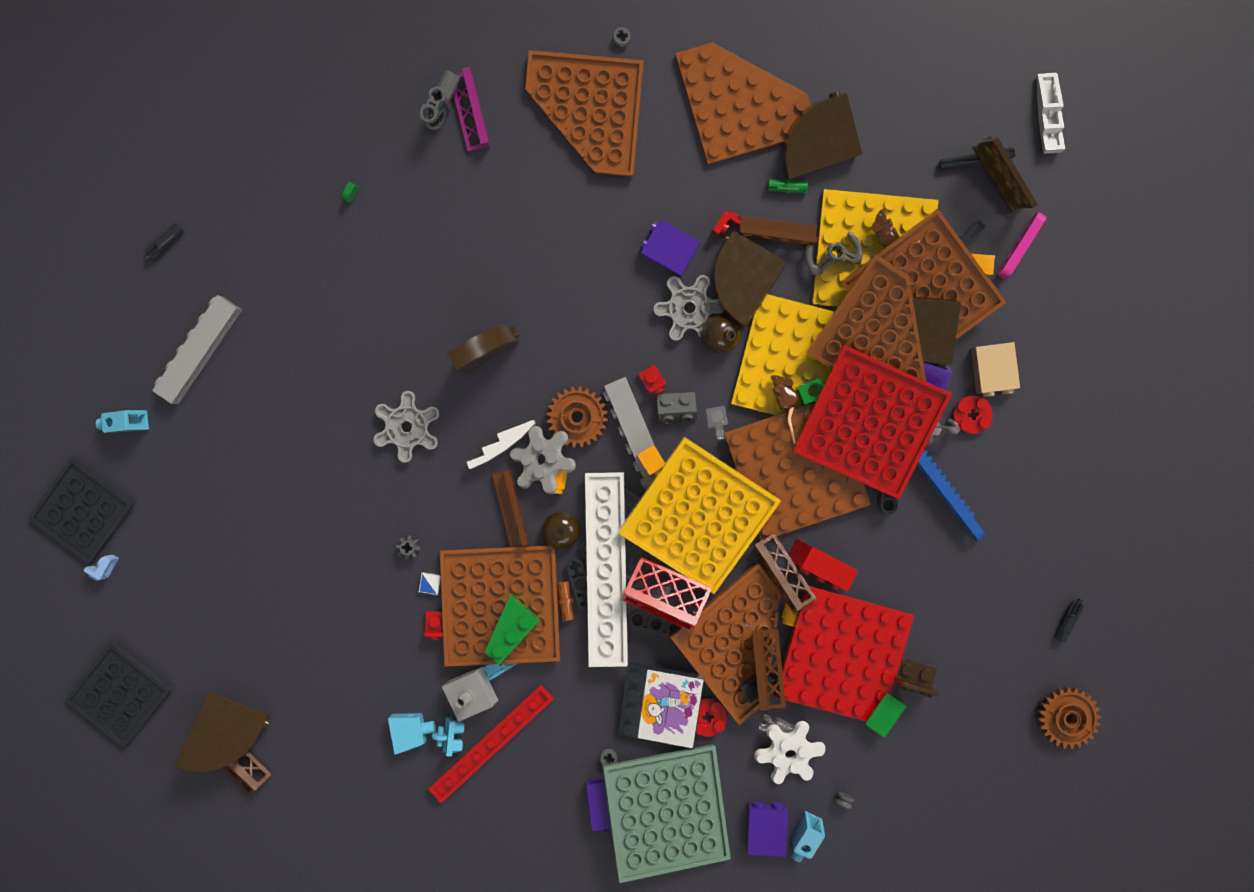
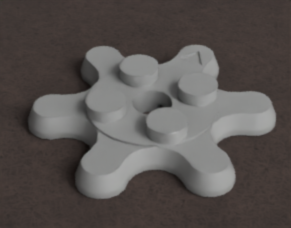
(682, 295)
(393, 430)
(553, 462)

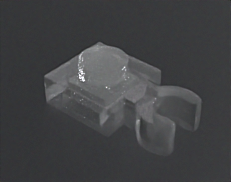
(783, 725)

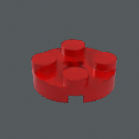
(983, 417)
(719, 719)

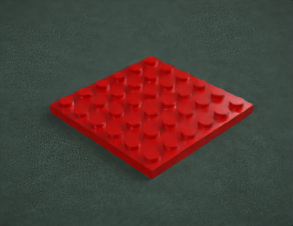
(871, 421)
(843, 654)

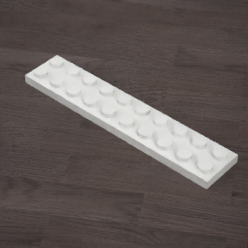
(606, 570)

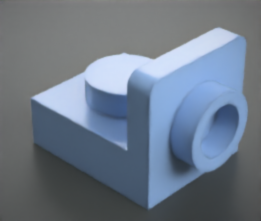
(105, 567)

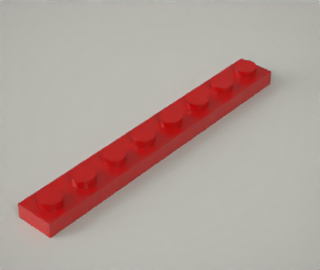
(491, 743)

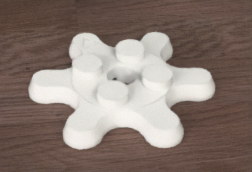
(784, 742)

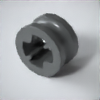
(625, 31)
(605, 752)
(844, 800)

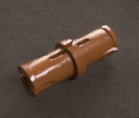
(565, 600)

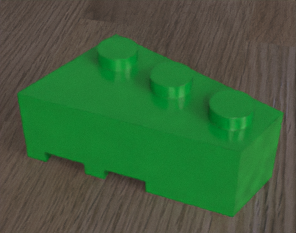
(511, 628)

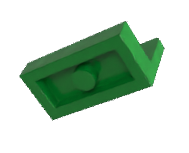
(885, 714)

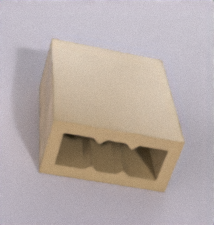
(995, 369)

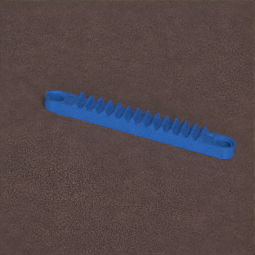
(949, 496)

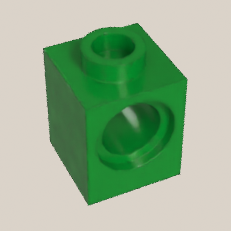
(802, 391)

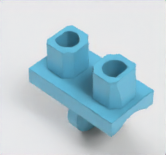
(450, 744)

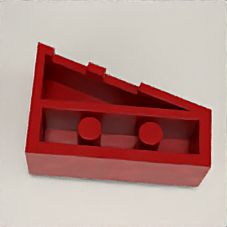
(822, 565)

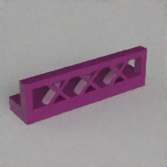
(477, 113)

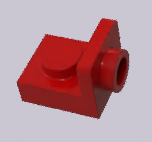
(722, 224)
(652, 380)
(434, 625)

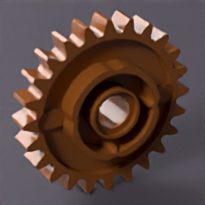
(586, 404)
(1059, 707)

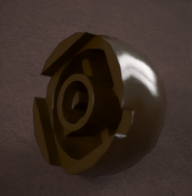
(720, 334)
(560, 530)

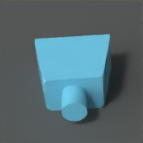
(119, 421)
(409, 731)
(807, 837)

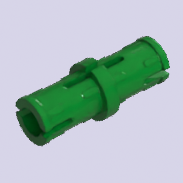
(787, 186)

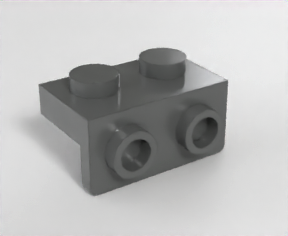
(676, 408)

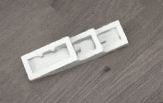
(1049, 113)
(507, 440)

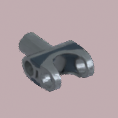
(438, 100)

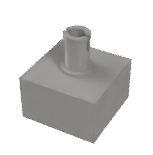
(470, 693)

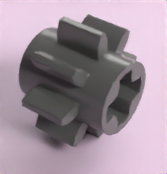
(413, 543)

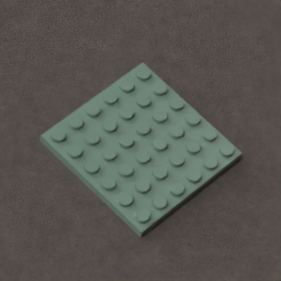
(666, 813)

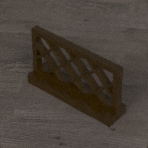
(1004, 174)

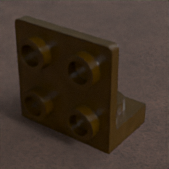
(916, 676)

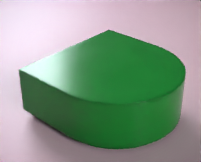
(350, 192)

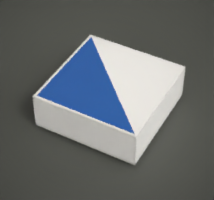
(430, 583)

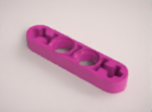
(1021, 245)

